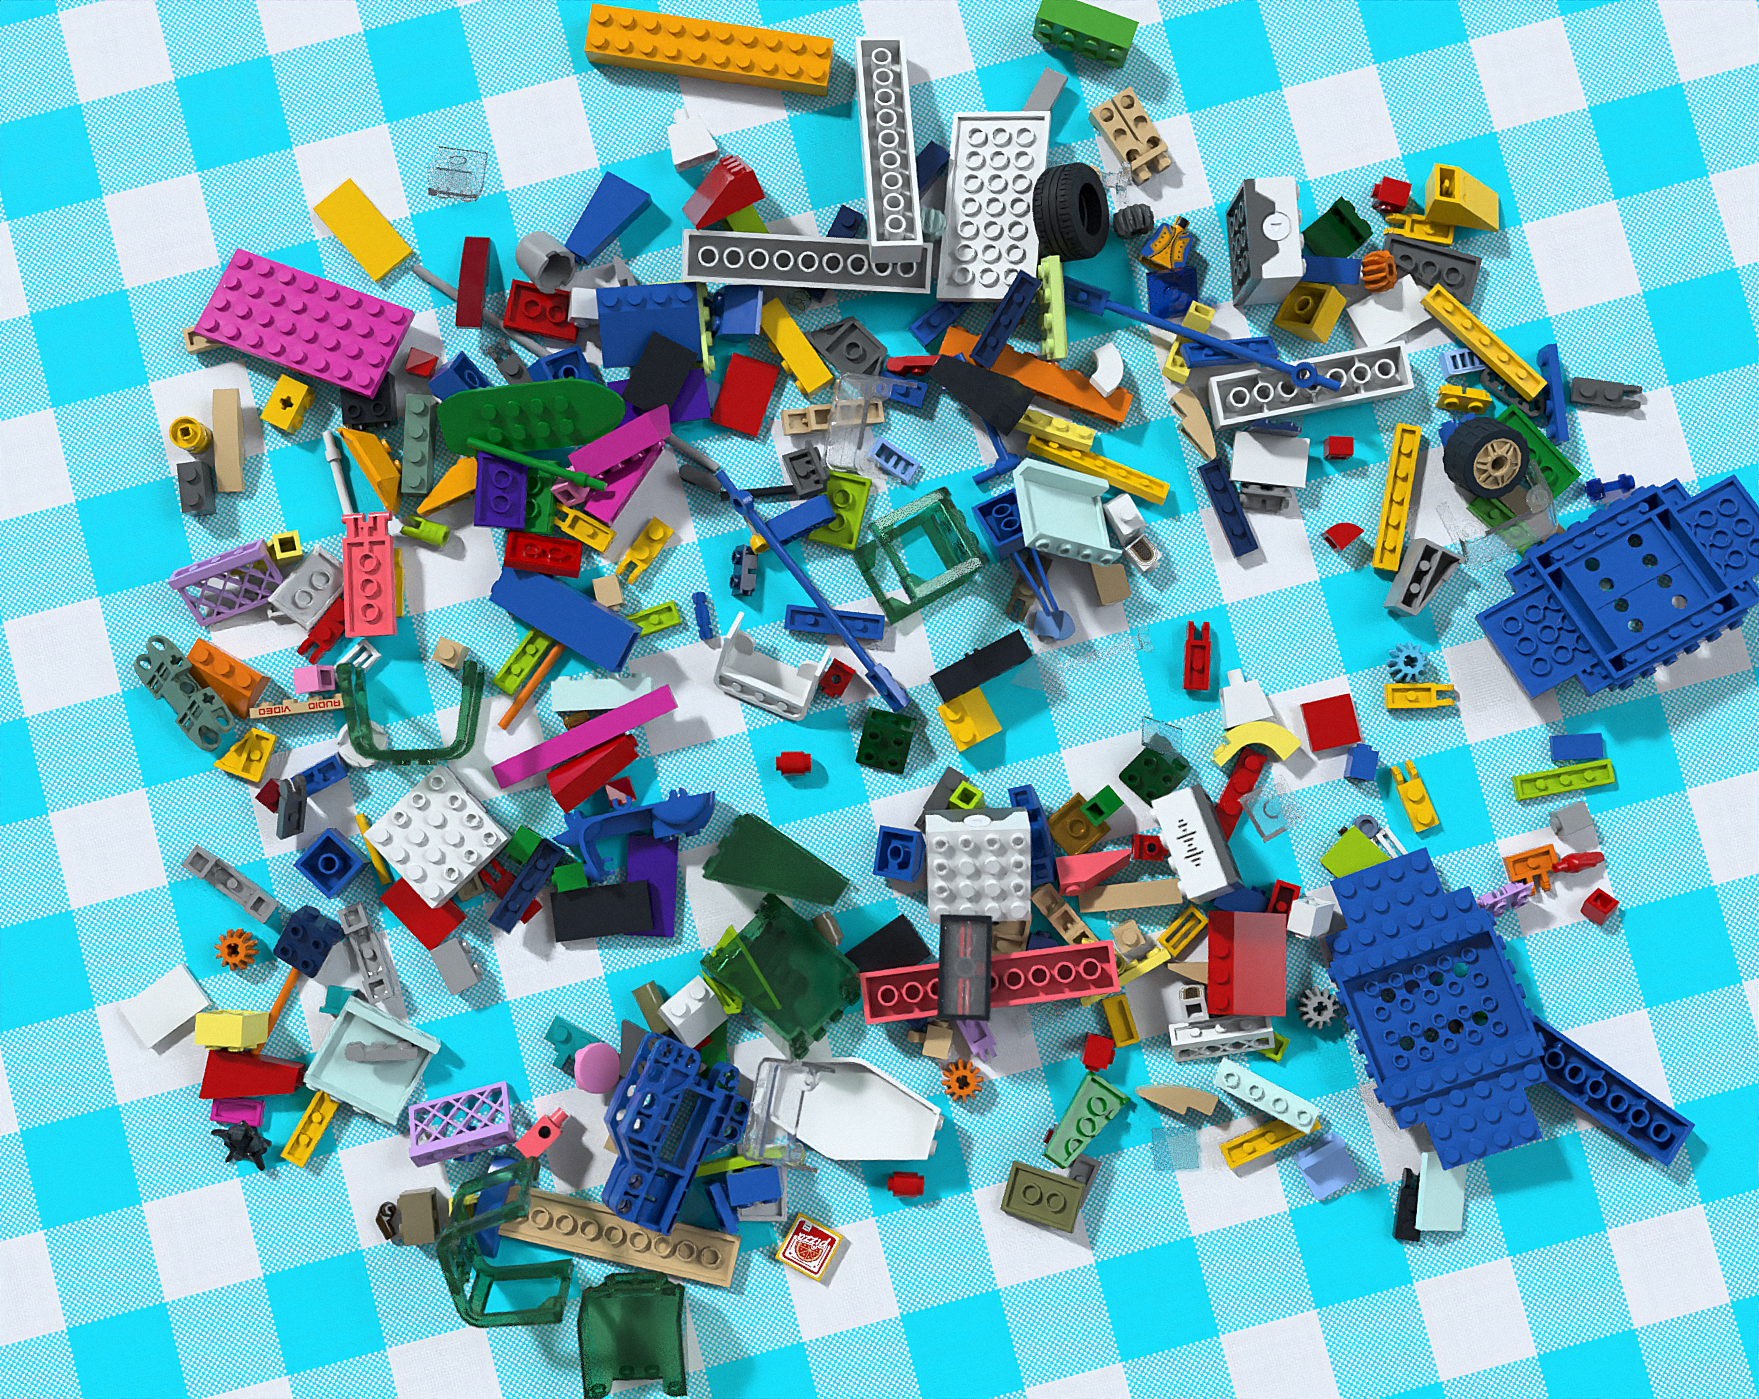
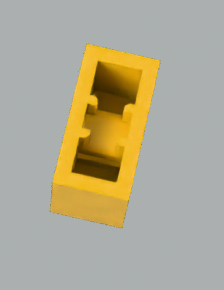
(292, 392)

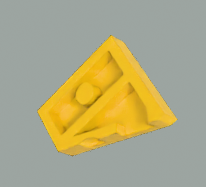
(250, 755)

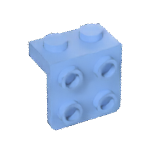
(1325, 1165)

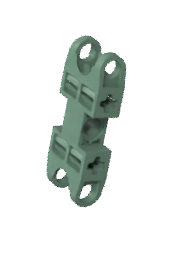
(183, 693)

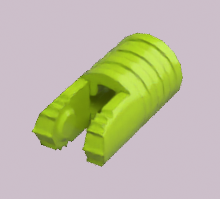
(428, 531)

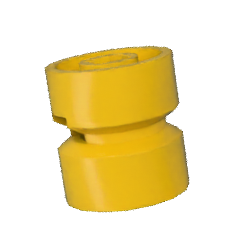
(190, 435)

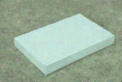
(1440, 1195)

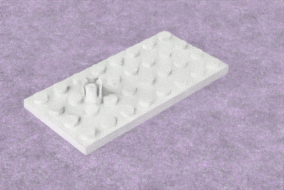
(990, 203)

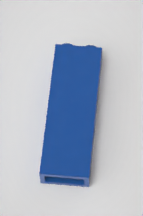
(567, 616)

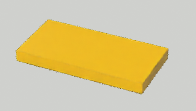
(363, 230)

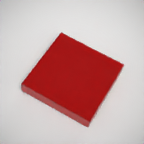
(1330, 722)

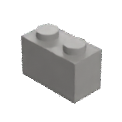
(457, 965)

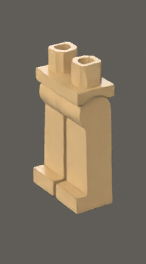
(1131, 134)

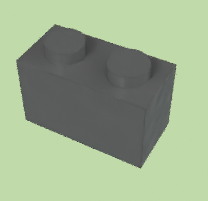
(196, 488)

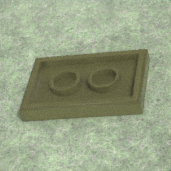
(1043, 1196)

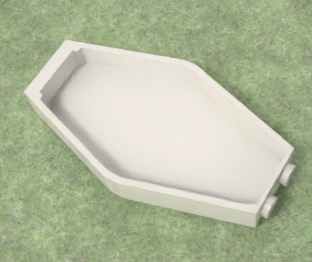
(866, 1114)

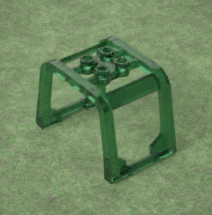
(950, 540)
(356, 709)
(458, 1260)

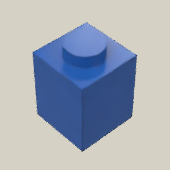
(1361, 763)

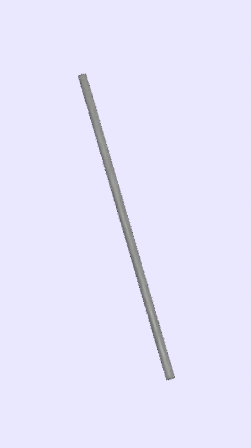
(542, 352)

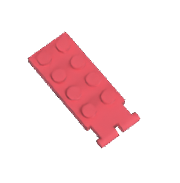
(369, 576)

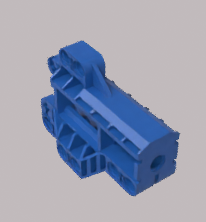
(638, 1148)

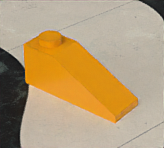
(454, 487)

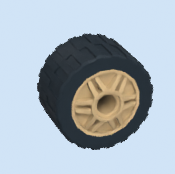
(1486, 457)

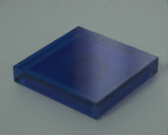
(1171, 291)

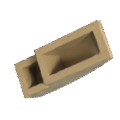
(1194, 424)
(1179, 1097)

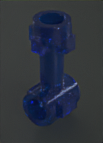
(1596, 489)

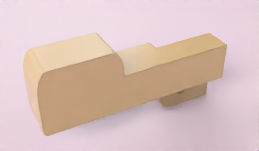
(1109, 583)

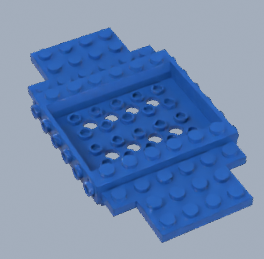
(1568, 626)
(1465, 1082)

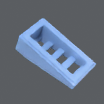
(1448, 367)
(889, 447)

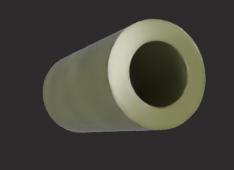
(649, 1001)

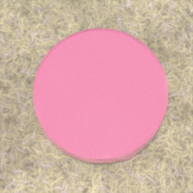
(597, 1068)

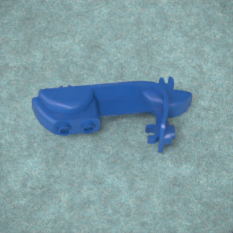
(667, 818)

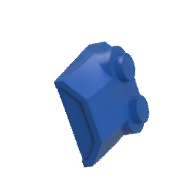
(899, 853)

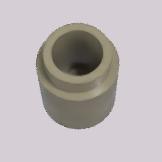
(828, 928)

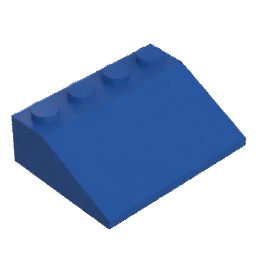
(633, 312)

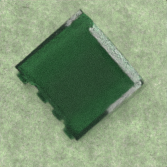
(633, 1331)

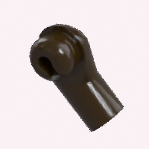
(384, 1219)

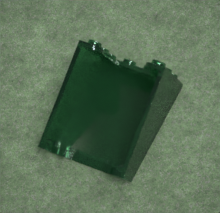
(771, 862)
(785, 978)

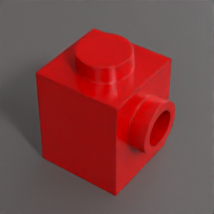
(1390, 195)
(1097, 1052)

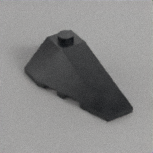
(988, 393)

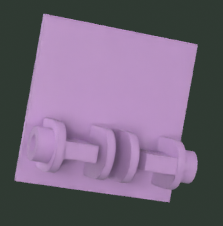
(1511, 895)

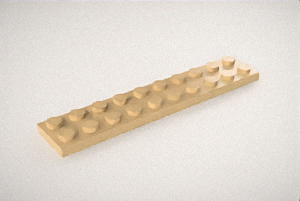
(598, 1232)

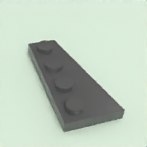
(1435, 264)

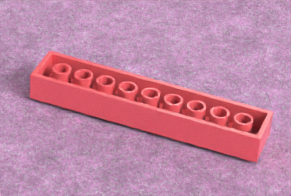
(1015, 981)

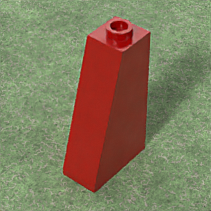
(590, 770)
(249, 1074)

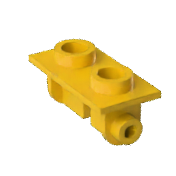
(1473, 400)

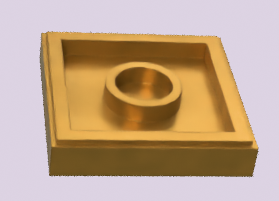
(1073, 829)

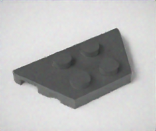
(849, 347)
(630, 1040)

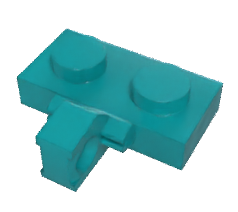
(568, 1040)

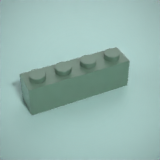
(419, 445)

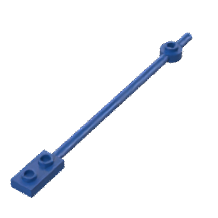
(1096, 301)
(877, 674)

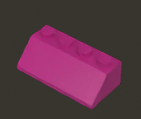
(623, 443)
(620, 487)

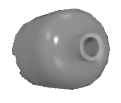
(545, 261)

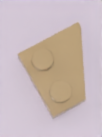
(1010, 936)

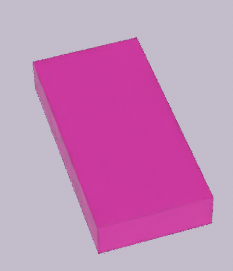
(238, 1109)

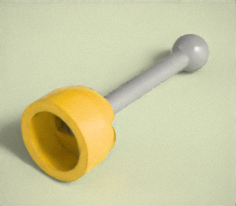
(757, 542)

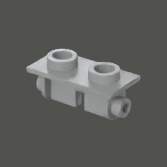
(1274, 496)

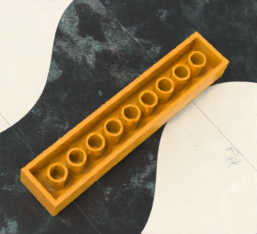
(709, 50)

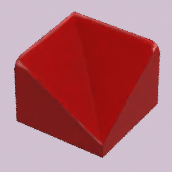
(421, 364)
(1338, 448)
(620, 789)
(1599, 906)

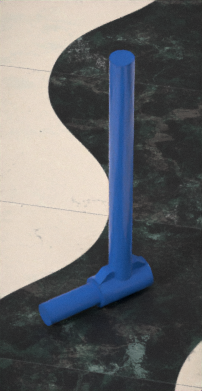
(1005, 462)

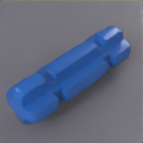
(702, 616)

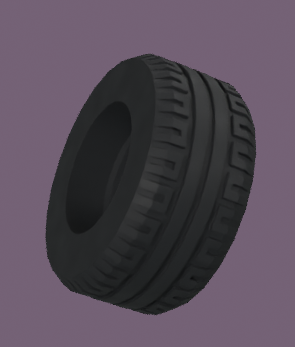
(1070, 212)

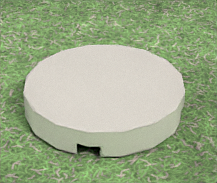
(348, 753)

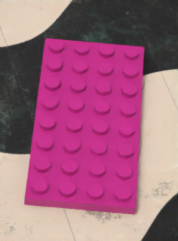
(304, 323)

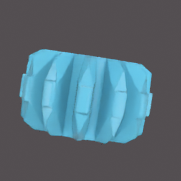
(1414, 669)

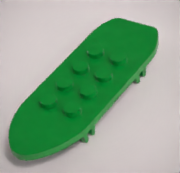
(530, 415)

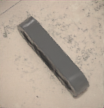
(1501, 394)

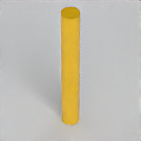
(374, 853)

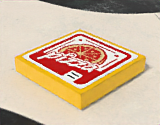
(809, 1246)

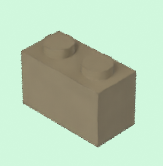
(419, 1216)

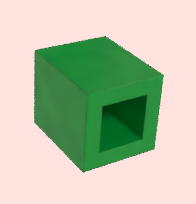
(1101, 805)
(523, 844)
(570, 877)

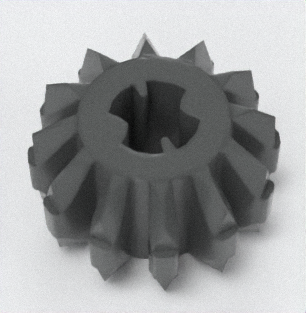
(1133, 221)

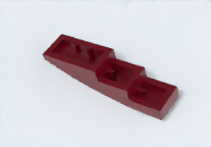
(473, 283)

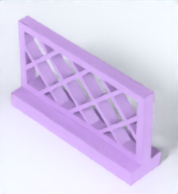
(216, 567)
(468, 1141)

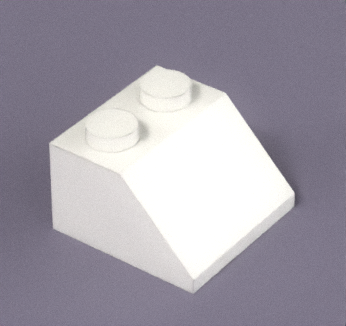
(693, 1012)

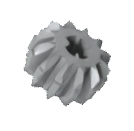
(1312, 1000)

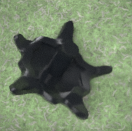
(244, 1142)

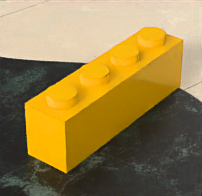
(793, 349)

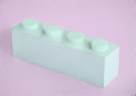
(596, 693)

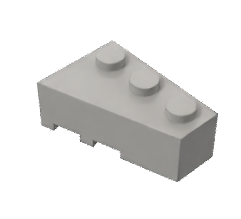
(1420, 576)

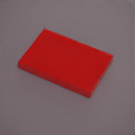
(539, 312)
(745, 395)
(543, 554)
(427, 924)

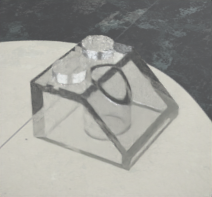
(457, 174)
(1273, 808)
(1035, 1017)

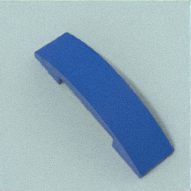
(1042, 852)
(491, 1199)

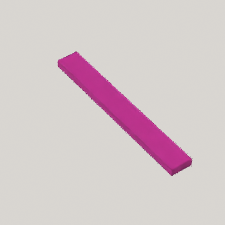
(585, 736)

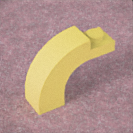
(1197, 319)
(283, 549)
(1273, 737)

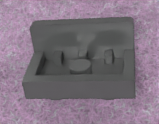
(806, 471)

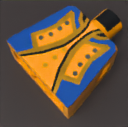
(1168, 246)

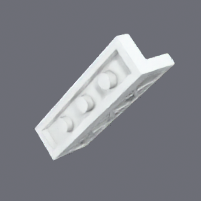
(1220, 1033)

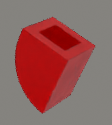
(1341, 535)

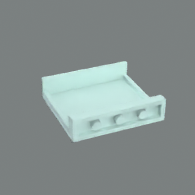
(1063, 512)
(369, 1085)
(1265, 1095)

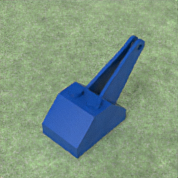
(1003, 533)

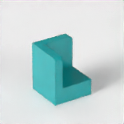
(336, 999)

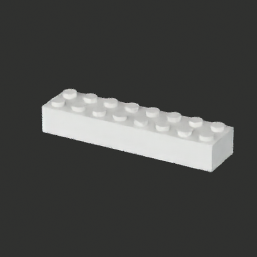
(1258, 393)

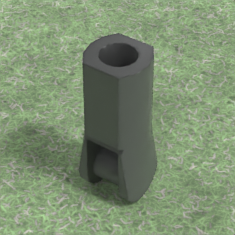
(700, 479)

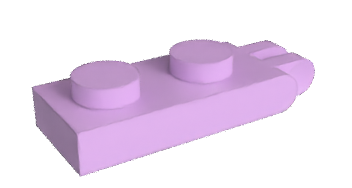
(978, 1037)

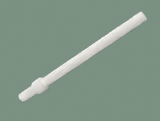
(333, 457)

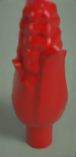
(1578, 862)

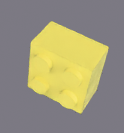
(231, 1029)

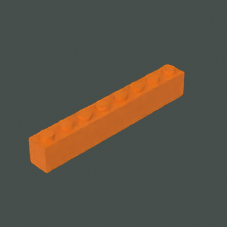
(1045, 379)

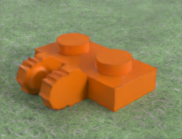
(1530, 863)

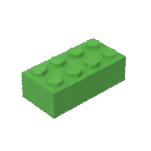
(1085, 30)

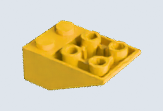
(1460, 199)

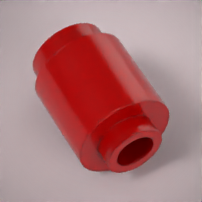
(793, 763)
(906, 1184)

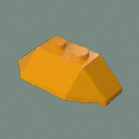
(377, 465)

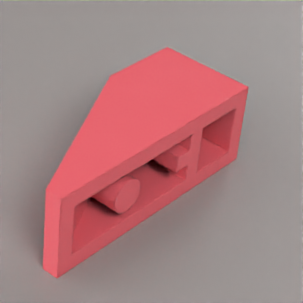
(1084, 871)

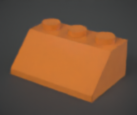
(230, 677)

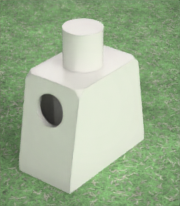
(690, 141)
(1124, 518)
(1242, 701)

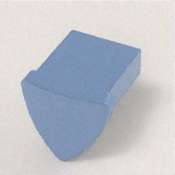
(1057, 626)

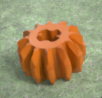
(1379, 271)
(227, 949)
(954, 1085)

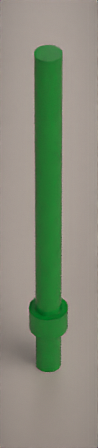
(580, 479)

